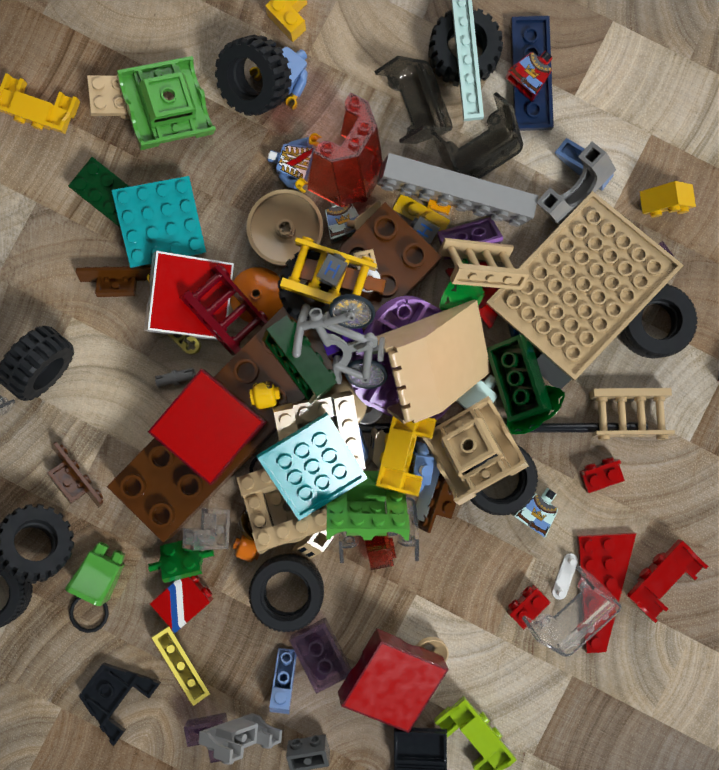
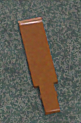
(349, 280)

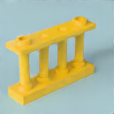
(313, 289)

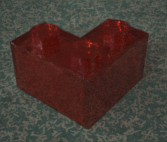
(380, 552)

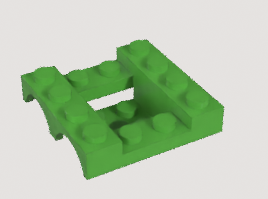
(145, 103)
(364, 514)

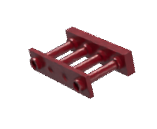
(206, 314)

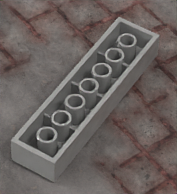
(456, 190)

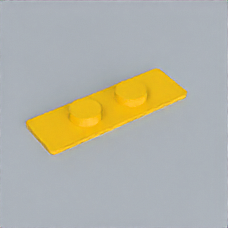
(410, 208)

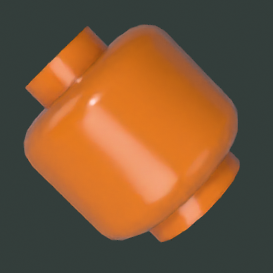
(245, 549)

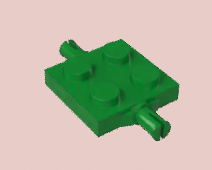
(179, 562)

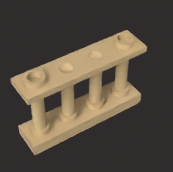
(479, 275)
(639, 395)

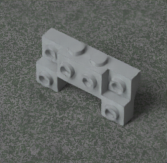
(233, 736)

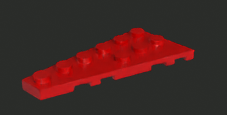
(607, 560)

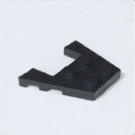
(107, 691)

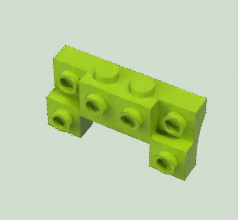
(476, 728)

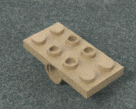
(107, 97)

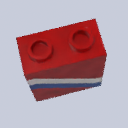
(182, 601)

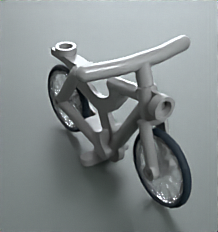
(344, 313)

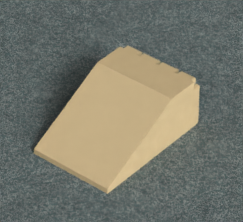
(436, 361)

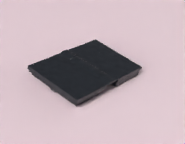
(420, 749)

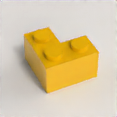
(286, 16)
(667, 197)

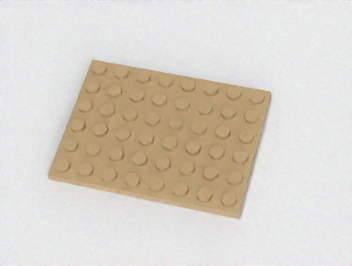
(585, 285)

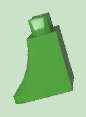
(97, 575)

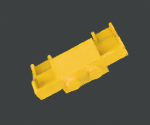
(398, 455)

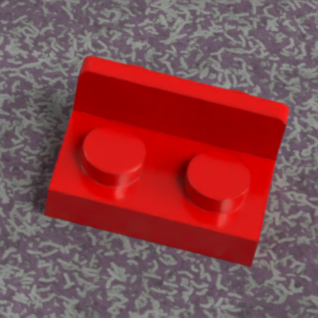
(602, 475)
(529, 605)

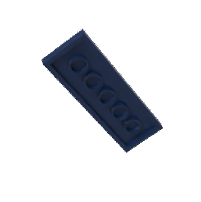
(528, 36)

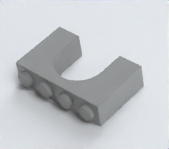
(596, 170)

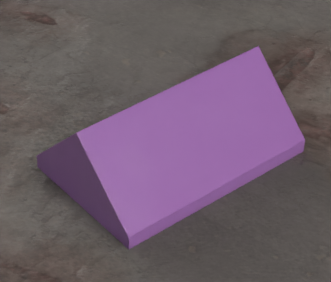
(481, 230)

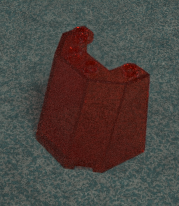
(350, 170)

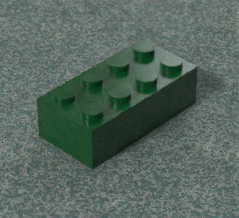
(95, 186)
(305, 371)
(519, 378)

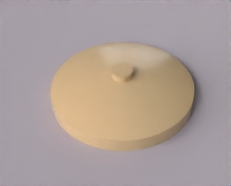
(278, 221)

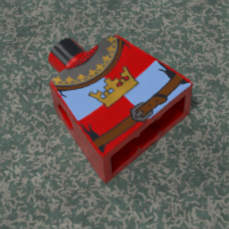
(530, 74)

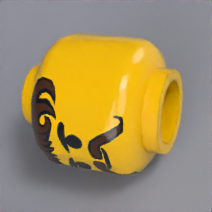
(264, 395)

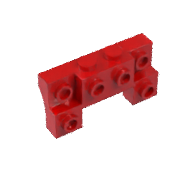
(662, 575)

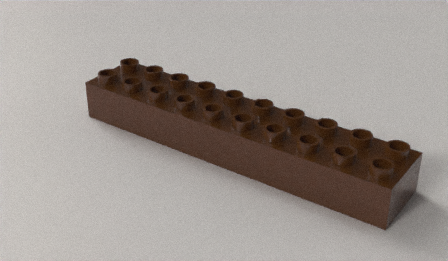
(167, 491)

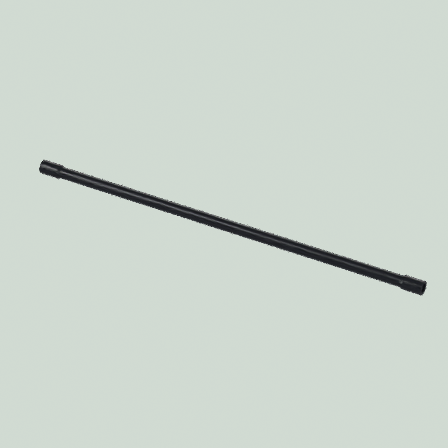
(543, 428)

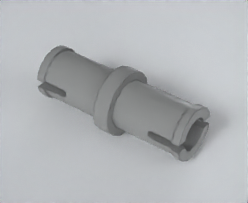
(175, 377)

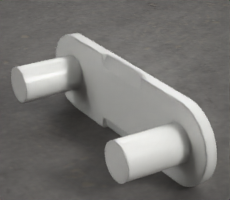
(565, 576)

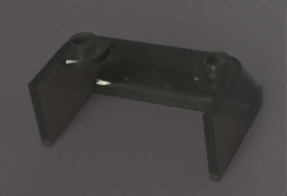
(421, 97)
(487, 150)

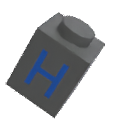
(425, 228)
(332, 270)

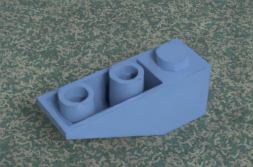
(283, 681)

